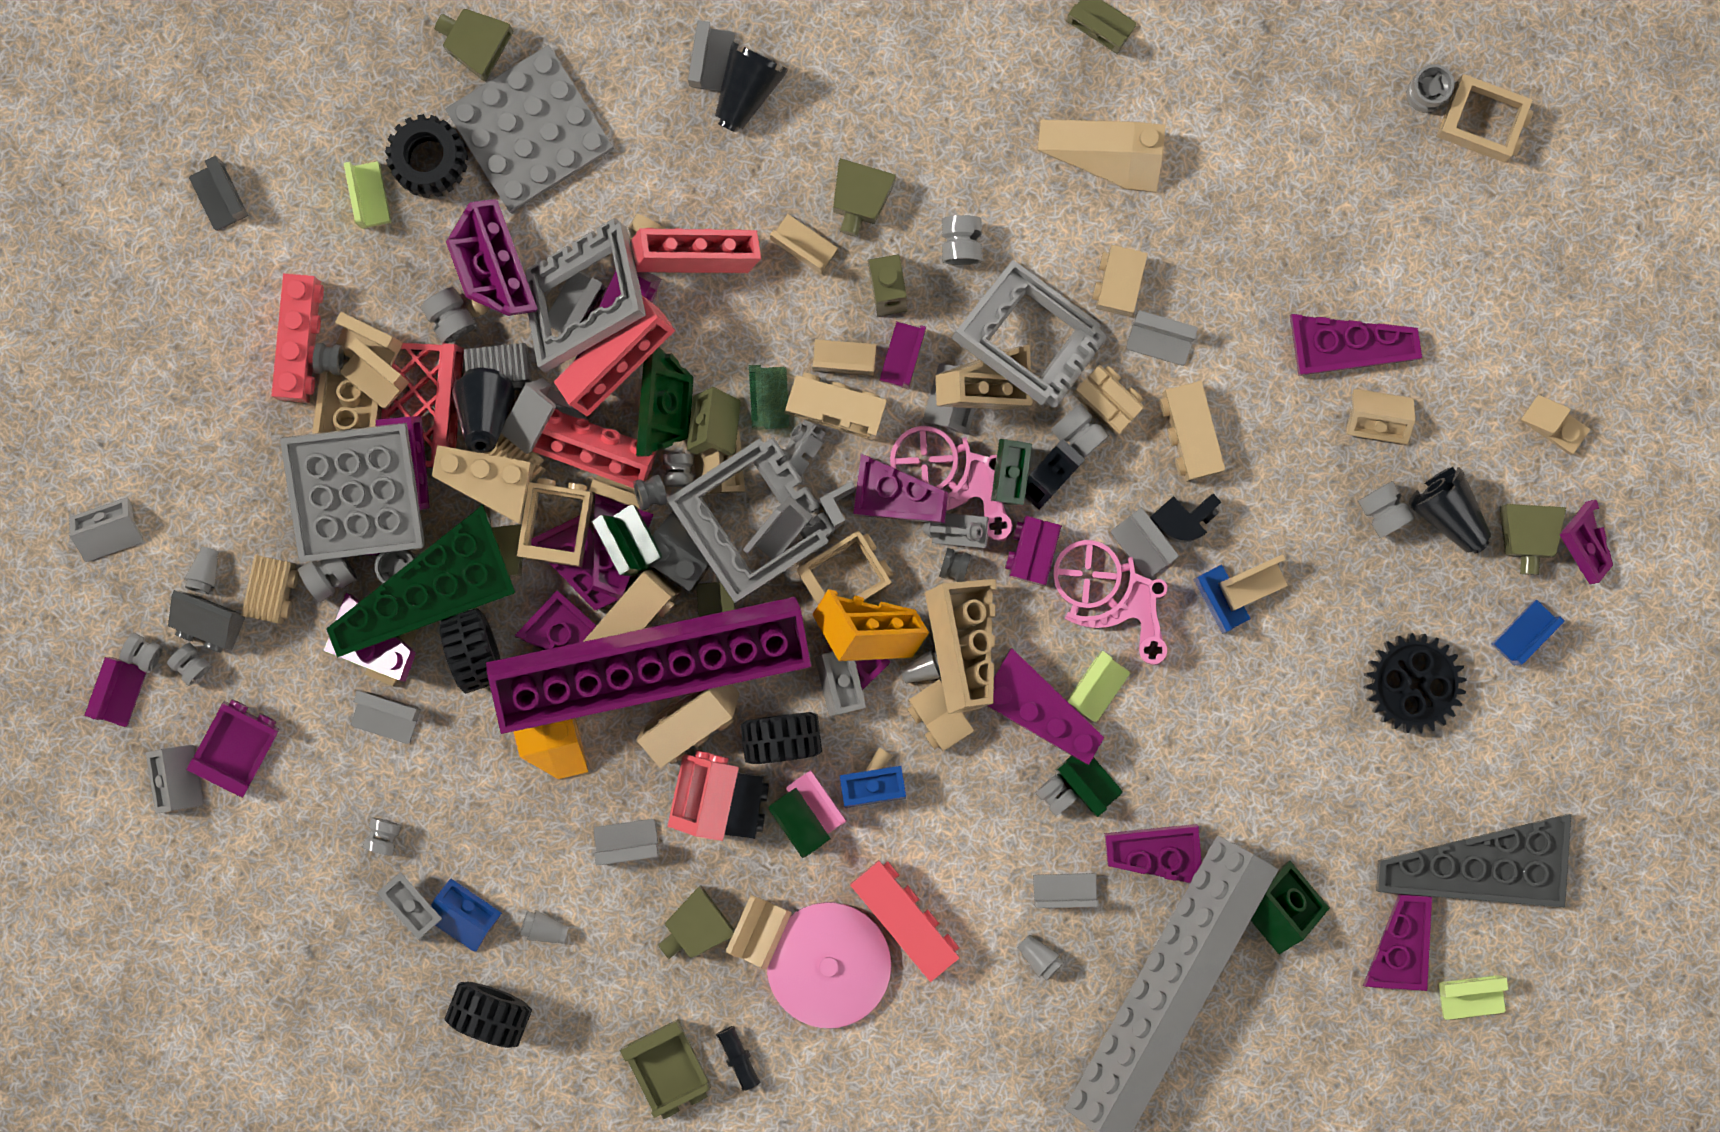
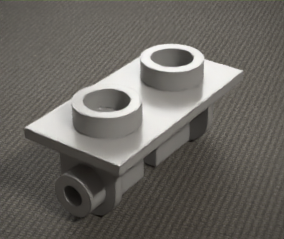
(806, 439)
(959, 530)

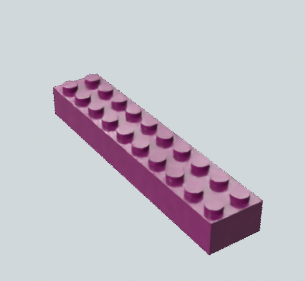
(648, 665)

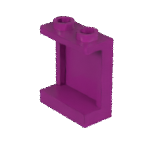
(233, 747)

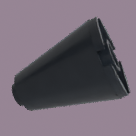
(745, 86)
(482, 406)
(1453, 510)

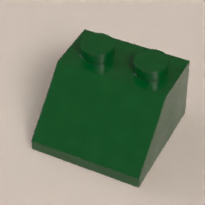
(1288, 909)

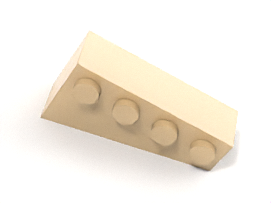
(963, 641)

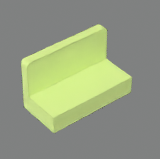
(367, 194)
(1098, 686)
(1473, 996)

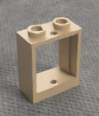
(1449, 132)
(549, 487)
(867, 547)

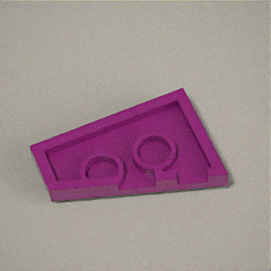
(896, 495)
(1161, 851)
(1404, 946)

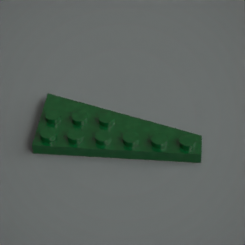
(444, 580)

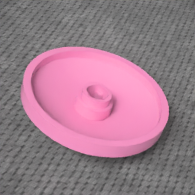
(830, 965)

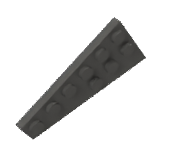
(1502, 866)

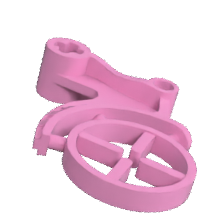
(975, 482)
(1137, 602)

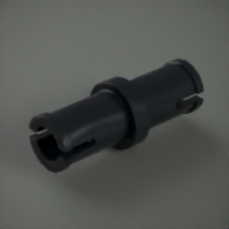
(738, 1058)

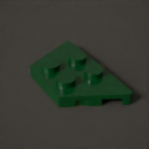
(663, 403)

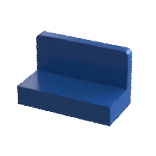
(1216, 602)
(1527, 633)
(872, 787)
(464, 915)

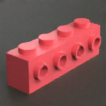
(695, 250)
(297, 338)
(613, 360)
(593, 449)
(905, 920)

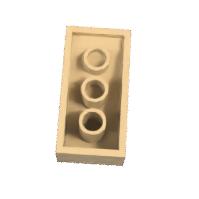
(342, 405)

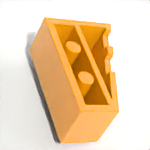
(868, 630)

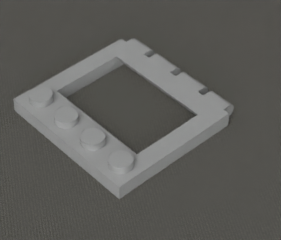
(996, 307)
(602, 322)
(714, 542)

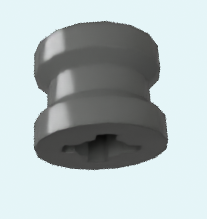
(328, 358)
(650, 492)
(955, 565)

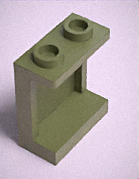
(667, 1069)

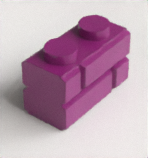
(1034, 550)

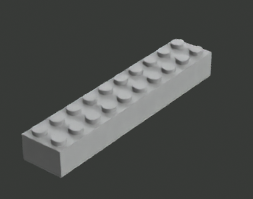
(1171, 988)

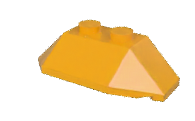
(553, 748)

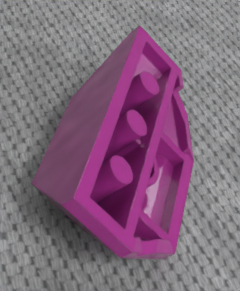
(489, 261)

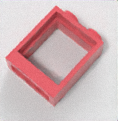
(703, 795)

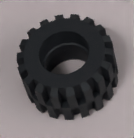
(412, 135)
(467, 648)
(781, 738)
(488, 1014)

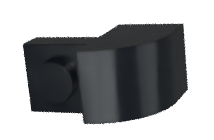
(1052, 473)
(1181, 525)

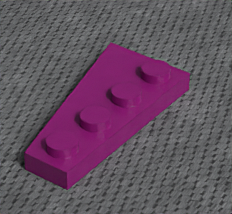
(1338, 345)

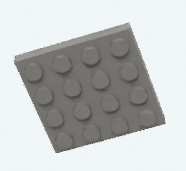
(529, 128)
(352, 492)

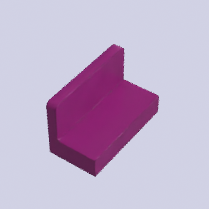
(902, 355)
(115, 692)

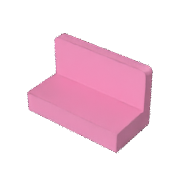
(818, 801)

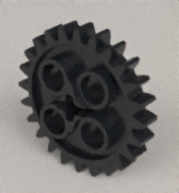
(1437, 666)

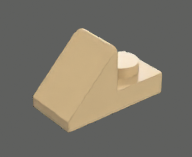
(1555, 424)

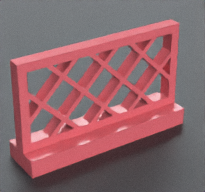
(445, 414)

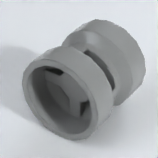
(678, 463)
(141, 653)
(188, 664)
(1051, 789)
(382, 829)

